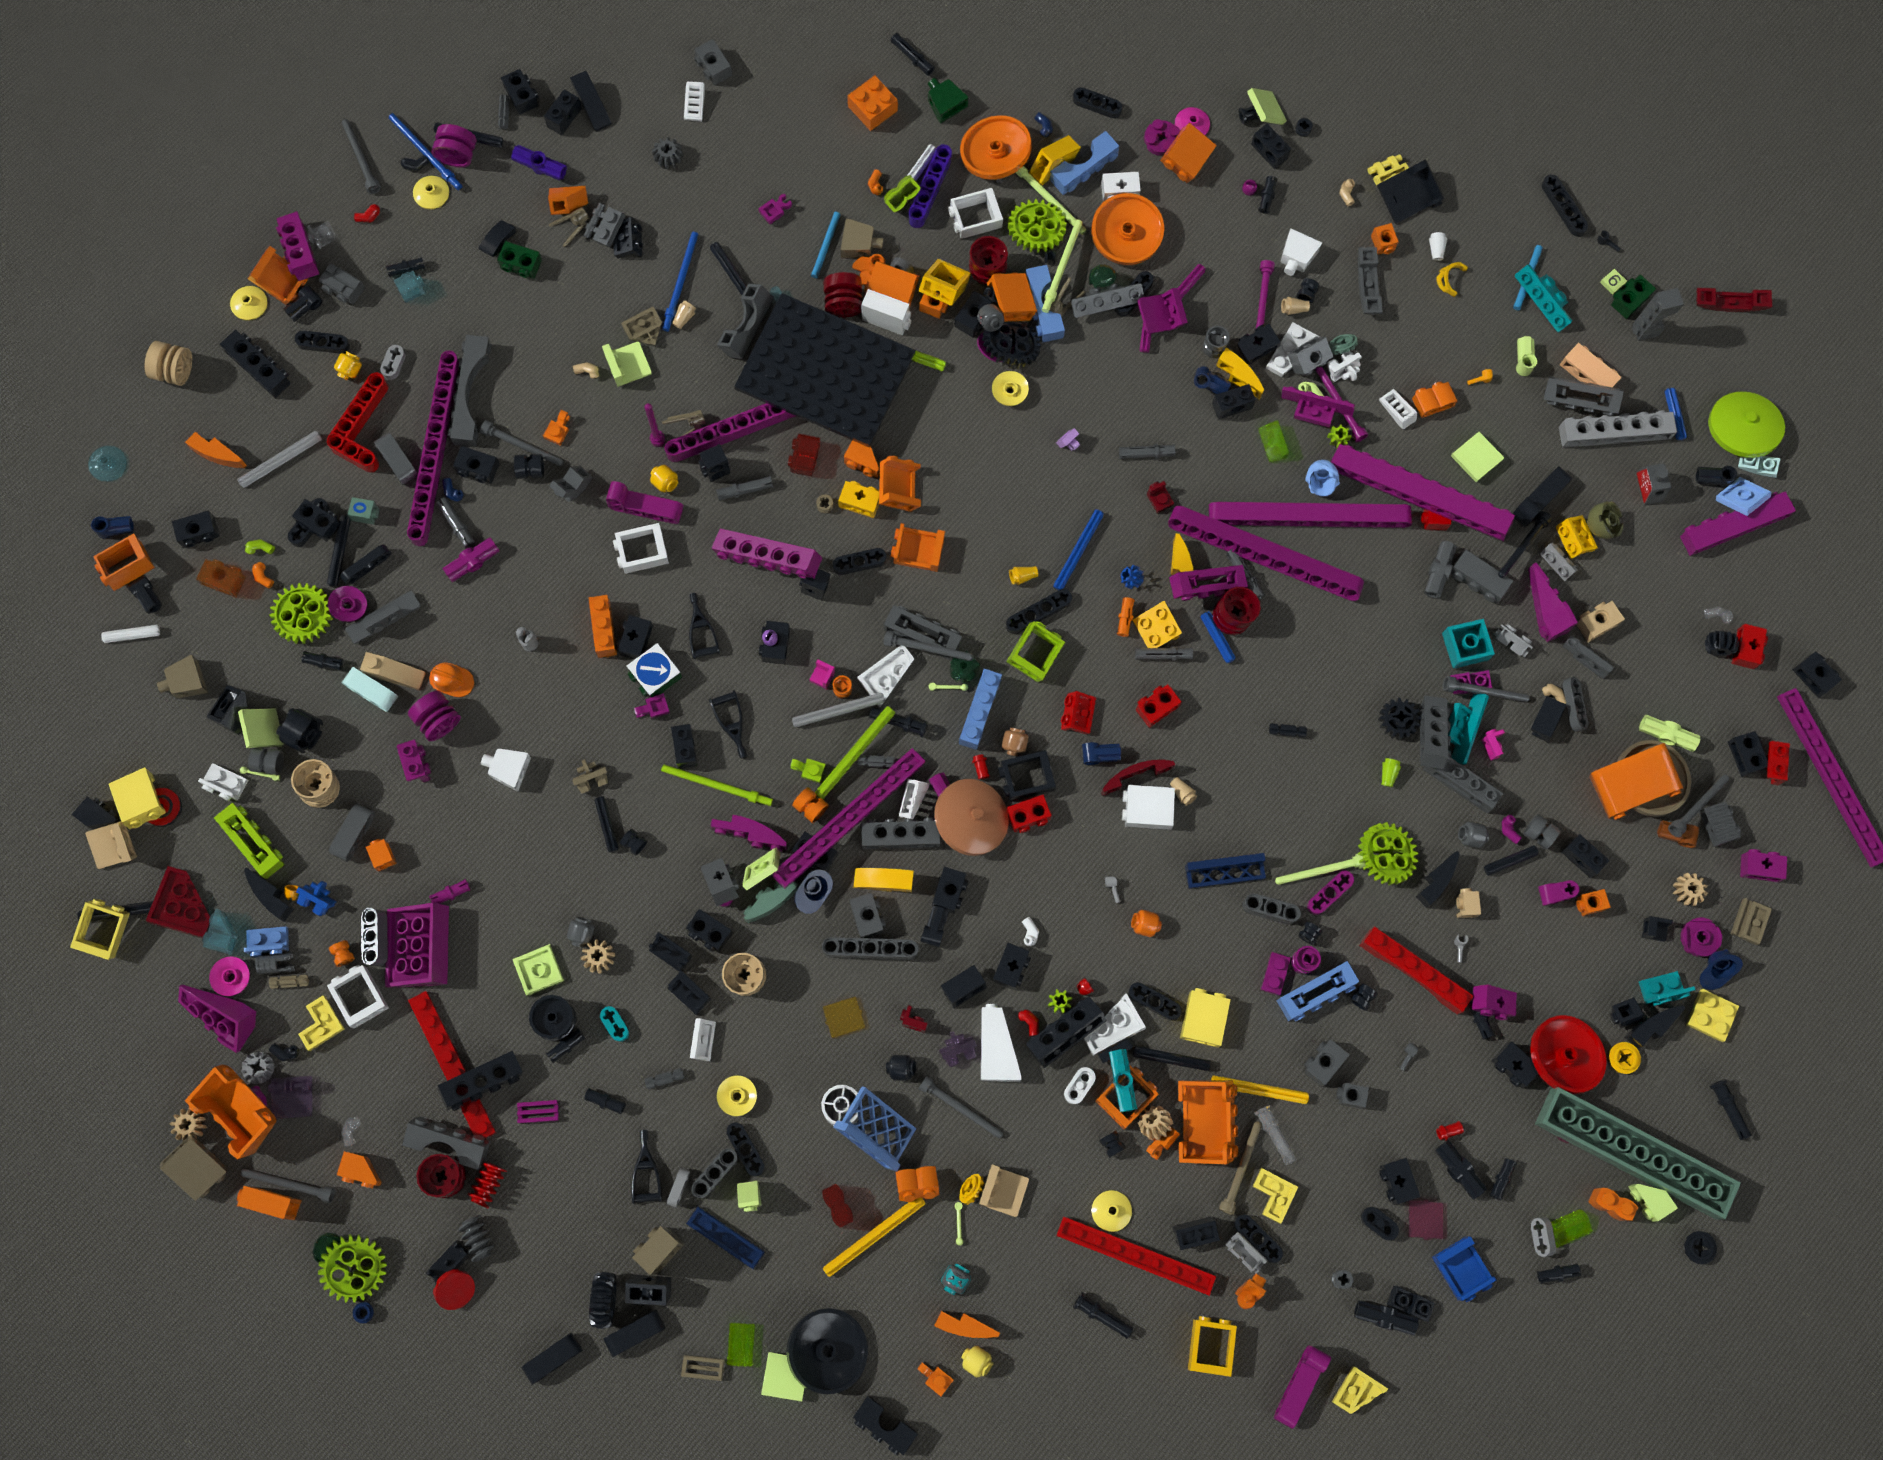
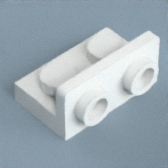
(223, 781)

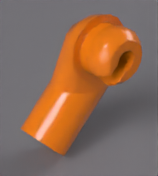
(873, 182)
(259, 576)

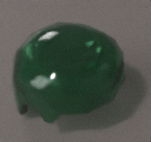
(1102, 276)
(322, 1242)

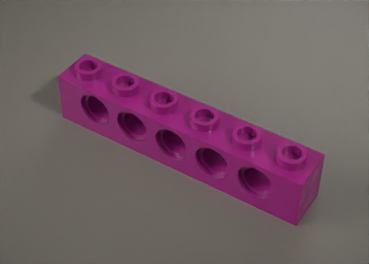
(766, 553)

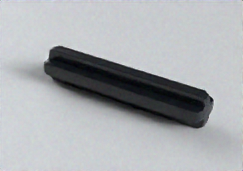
(606, 824)
(1511, 860)

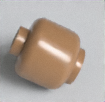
(1015, 741)

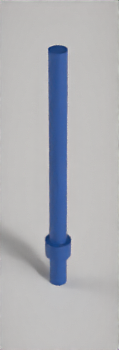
(447, 174)
(671, 311)

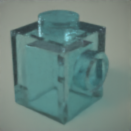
(410, 286)

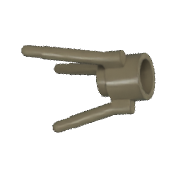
(577, 217)
(1056, 306)
(694, 419)

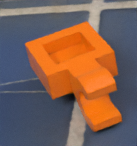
(557, 430)
(1156, 1147)
(937, 1379)

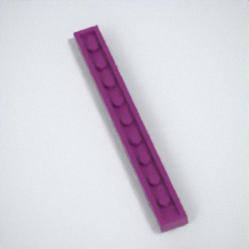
(1832, 776)
(848, 818)

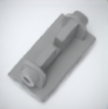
(1554, 556)
(1508, 634)
(1243, 1249)

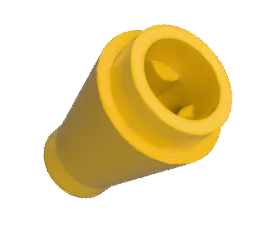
(1022, 574)

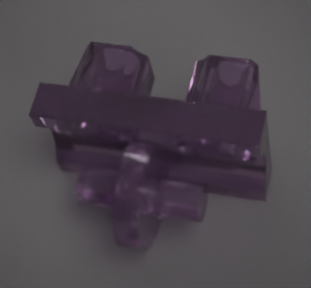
(950, 1052)

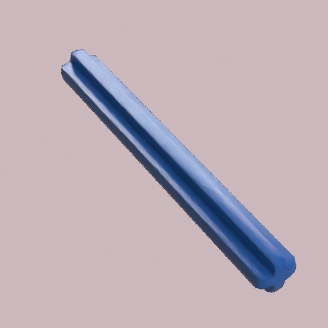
(1078, 550)

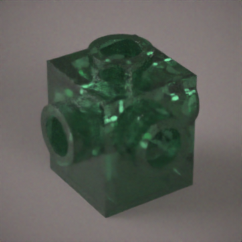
(963, 670)

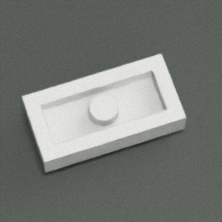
(702, 1039)

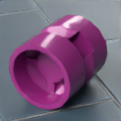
(1305, 960)

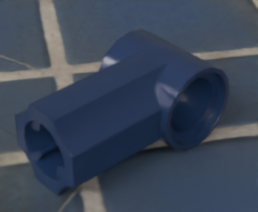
(1213, 382)
(114, 526)
(1095, 753)

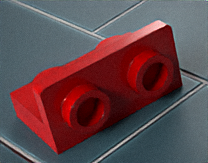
(1078, 712)
(1778, 762)

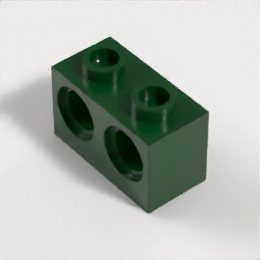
(521, 256)
(1634, 297)

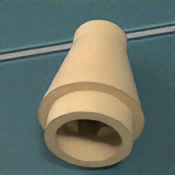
(1293, 306)
(684, 314)
(1183, 791)

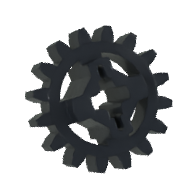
(1400, 710)

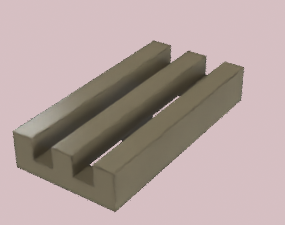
(720, 1369)

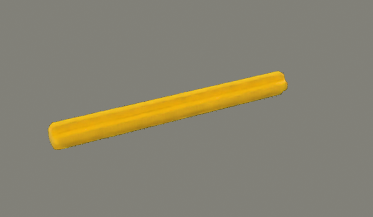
(873, 1236)

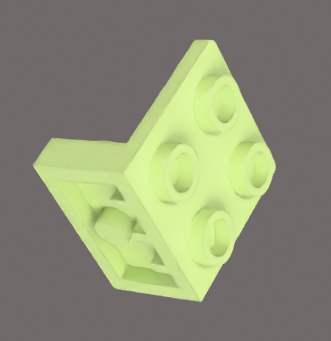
(627, 363)

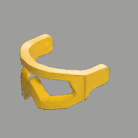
(1444, 272)

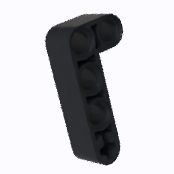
(1541, 496)

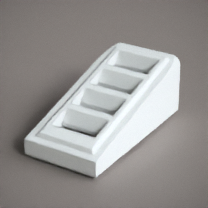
(694, 89)
(1406, 417)
(913, 798)

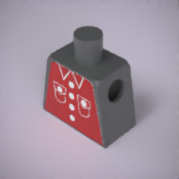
(1653, 483)

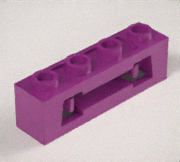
(1183, 587)

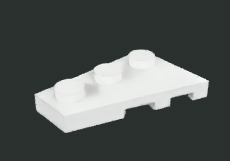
(1293, 338)
(886, 673)
(1120, 1025)

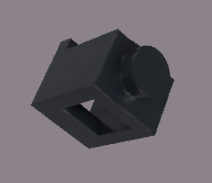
(1627, 1007)

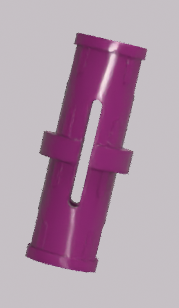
(450, 892)

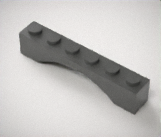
(475, 356)

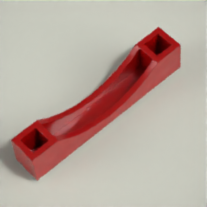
(1436, 983)

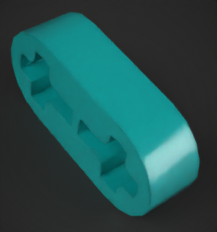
(610, 1026)

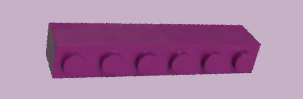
(1735, 524)

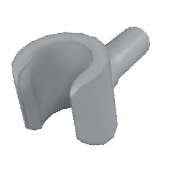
(1112, 882)
(1460, 945)

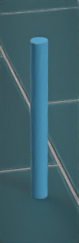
(825, 246)
(1533, 262)

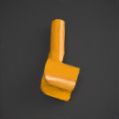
(1486, 377)

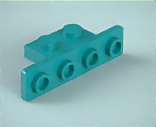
(1546, 296)
(1465, 726)

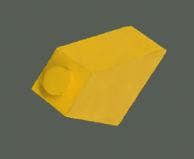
(1052, 156)

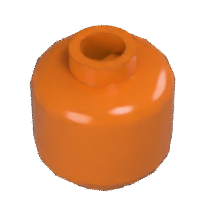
(1146, 923)

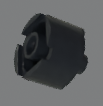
(300, 730)

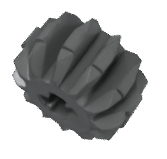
(667, 153)

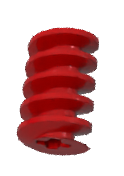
(486, 1184)

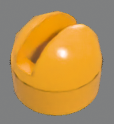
(290, 892)

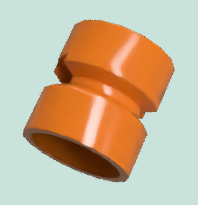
(810, 805)

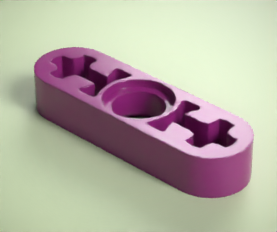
(1336, 879)

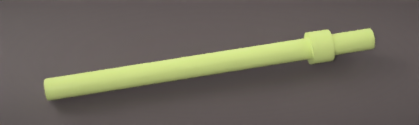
(1023, 173)
(1051, 293)

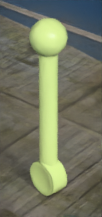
(932, 686)
(243, 770)
(958, 1206)

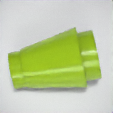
(1390, 771)

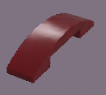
(1733, 301)
(1158, 767)

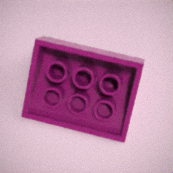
(417, 945)

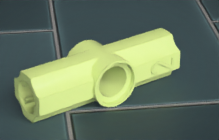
(1669, 733)

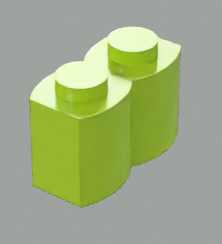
(898, 196)

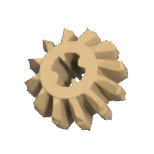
(1687, 896)
(603, 961)
(182, 1121)
(1155, 1123)

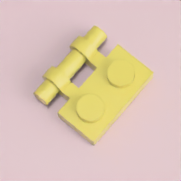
(1379, 168)

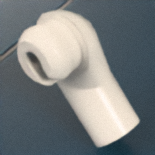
(1032, 932)

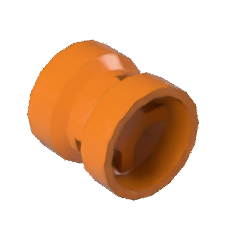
(842, 687)
(342, 954)

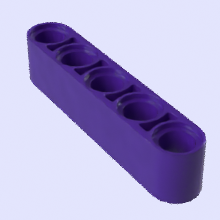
(930, 178)

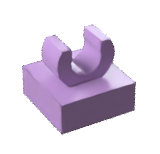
(1068, 440)

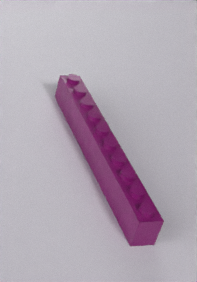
(1423, 492)

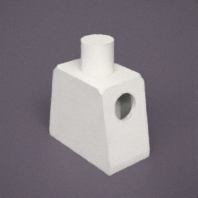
(1299, 252)
(507, 767)

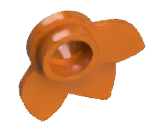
(864, 264)

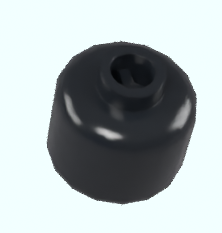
(901, 1067)

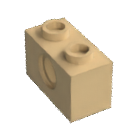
(1592, 628)

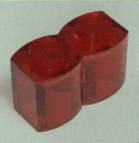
(804, 455)
(840, 1210)

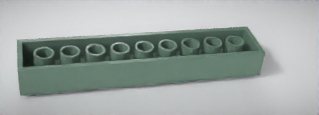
(1638, 1153)

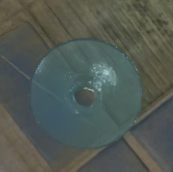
(112, 468)

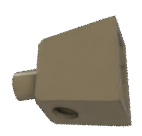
(859, 240)
(183, 679)

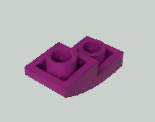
(1479, 678)

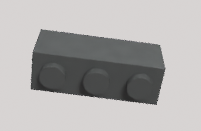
(1480, 577)

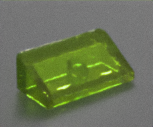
(1273, 441)
(1571, 1227)
(740, 1344)

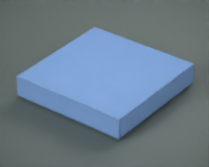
(1743, 496)

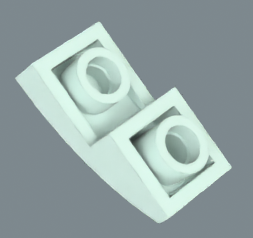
(1760, 465)

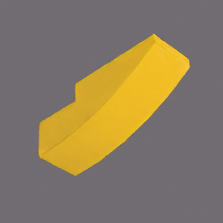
(1239, 372)
(1180, 556)
(883, 879)

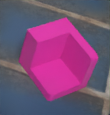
(822, 674)

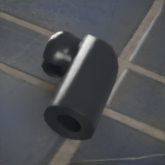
(414, 165)
(284, 1054)

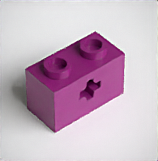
(1754, 864)
(1494, 1001)

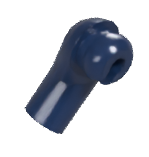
(1046, 124)
(450, 492)

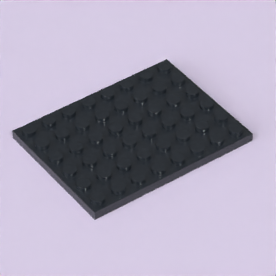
(825, 370)

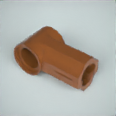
(1688, 839)

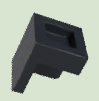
(1656, 928)

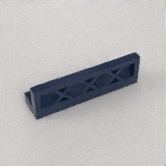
(1224, 863)

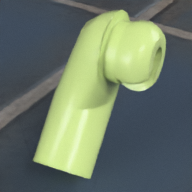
(1308, 386)

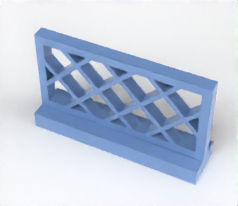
(870, 1145)

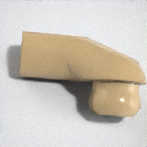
(587, 367)

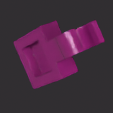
(655, 706)

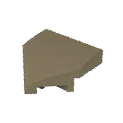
(643, 327)

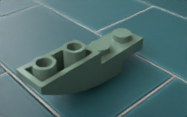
(769, 901)

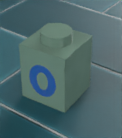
(363, 511)

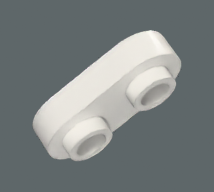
(1079, 1085)

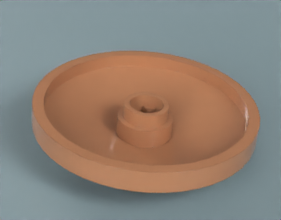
(971, 817)

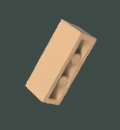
(1589, 368)

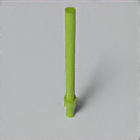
(752, 796)

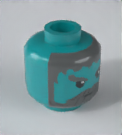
(956, 1279)

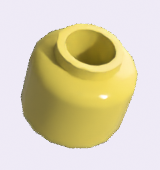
(977, 1361)

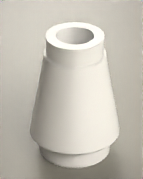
(1437, 245)

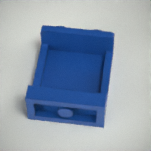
(1463, 1269)

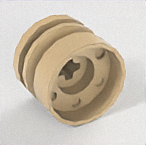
(168, 363)
(308, 776)
(734, 968)

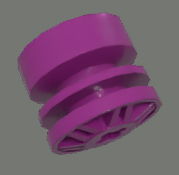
(434, 715)

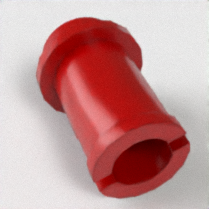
(981, 767)
(1445, 1132)

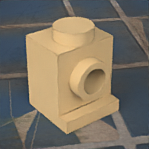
(1468, 903)

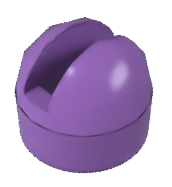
(772, 640)

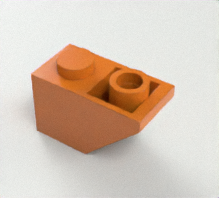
(567, 199)
(861, 458)
(358, 1168)

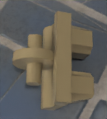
(582, 780)

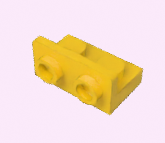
(1576, 536)

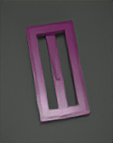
(520, 1113)

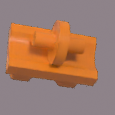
(1250, 1292)

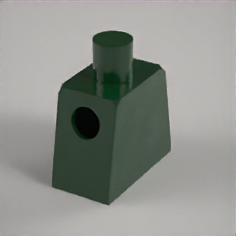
(946, 99)

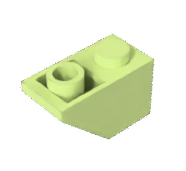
(748, 1196)
(1654, 1201)

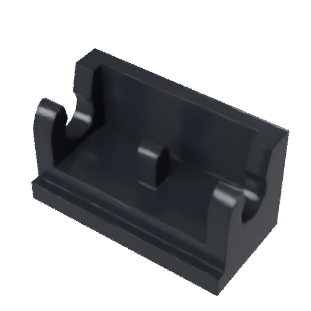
(1548, 719)
(670, 952)
(963, 986)
(688, 993)
(1196, 1233)
(450, 1260)

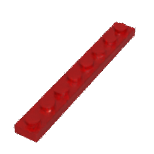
(449, 1061)
(1136, 1256)

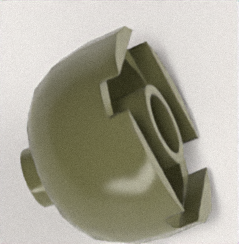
(1604, 520)

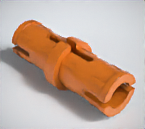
(1125, 617)

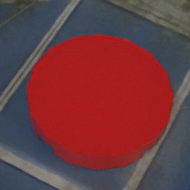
(454, 1289)

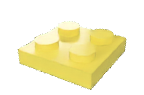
(1712, 1015)

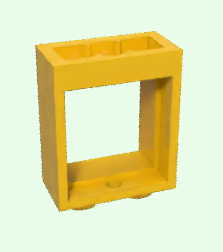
(948, 292)
(1207, 1368)

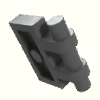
(608, 227)

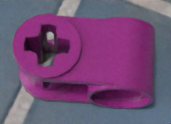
(1555, 892)

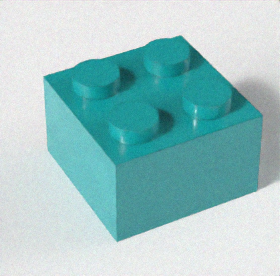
(1468, 643)

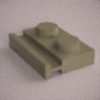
(1751, 921)

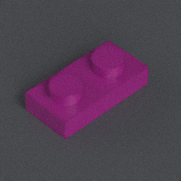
(1275, 974)

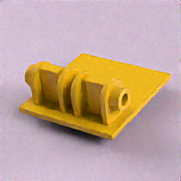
(1157, 626)

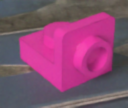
(1492, 746)

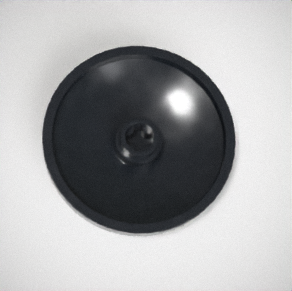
(827, 1351)

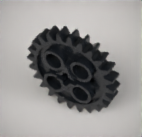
(1024, 344)

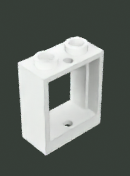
(970, 200)
(644, 563)
(367, 1013)

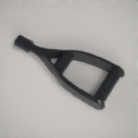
(698, 624)
(732, 727)
(645, 1165)

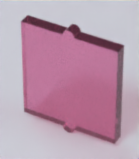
(1426, 1219)

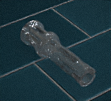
(1270, 1125)

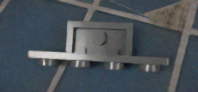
(1107, 298)
(383, 617)

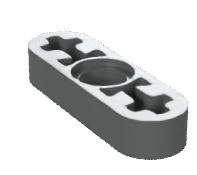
(1575, 704)

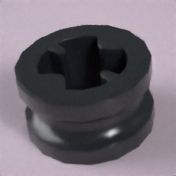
(1308, 125)

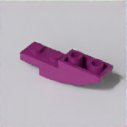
(757, 833)

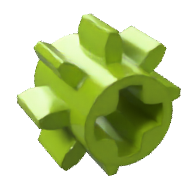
(1336, 432)
(1058, 996)

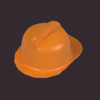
(451, 679)

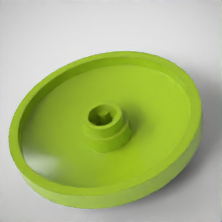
(1746, 424)

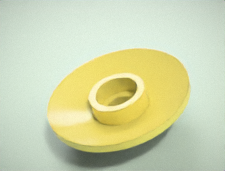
(434, 198)
(253, 308)
(1010, 380)
(726, 1093)
(1101, 1213)

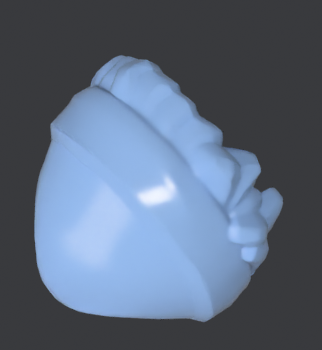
(1322, 477)

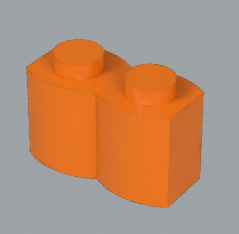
(1434, 399)
(917, 1183)
(1618, 1208)

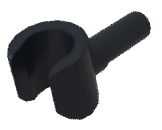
(1602, 241)
(1050, 255)

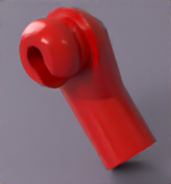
(369, 215)
(1031, 1020)

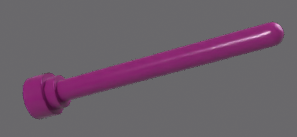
(1266, 269)
(1358, 432)
(656, 437)

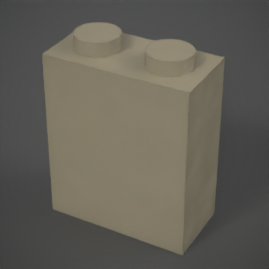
(193, 1168)

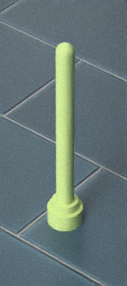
(1354, 862)

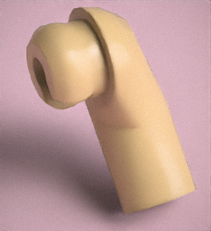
(1345, 192)
(1553, 690)

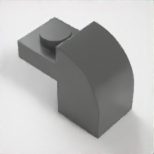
(572, 484)

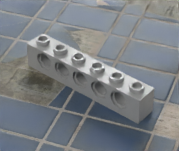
(1663, 420)

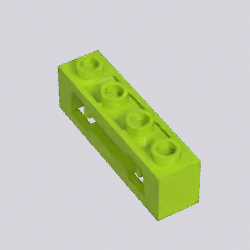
(270, 863)

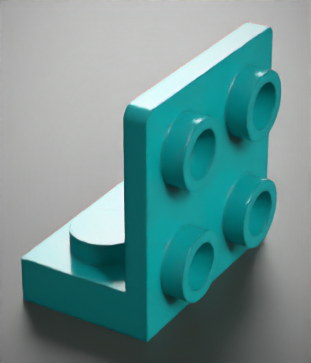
(1664, 989)

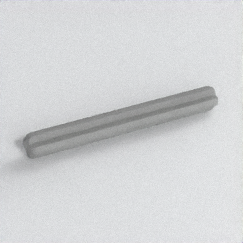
(279, 459)
(838, 710)

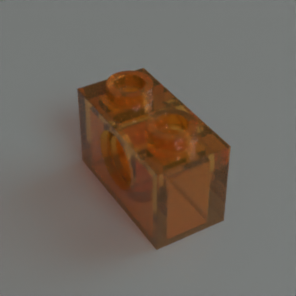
(228, 585)

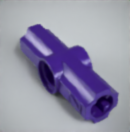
(530, 158)

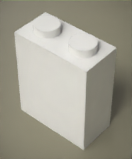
(886, 312)
(1148, 807)

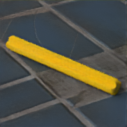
(1268, 1091)

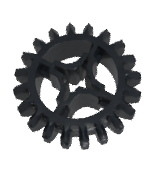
(602, 1300)

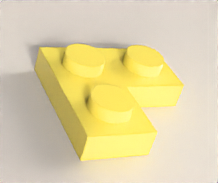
(325, 1025)
(1280, 1193)

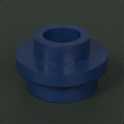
(357, 1312)

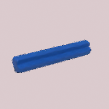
(1673, 406)
(1217, 637)

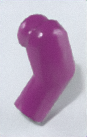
(1508, 829)

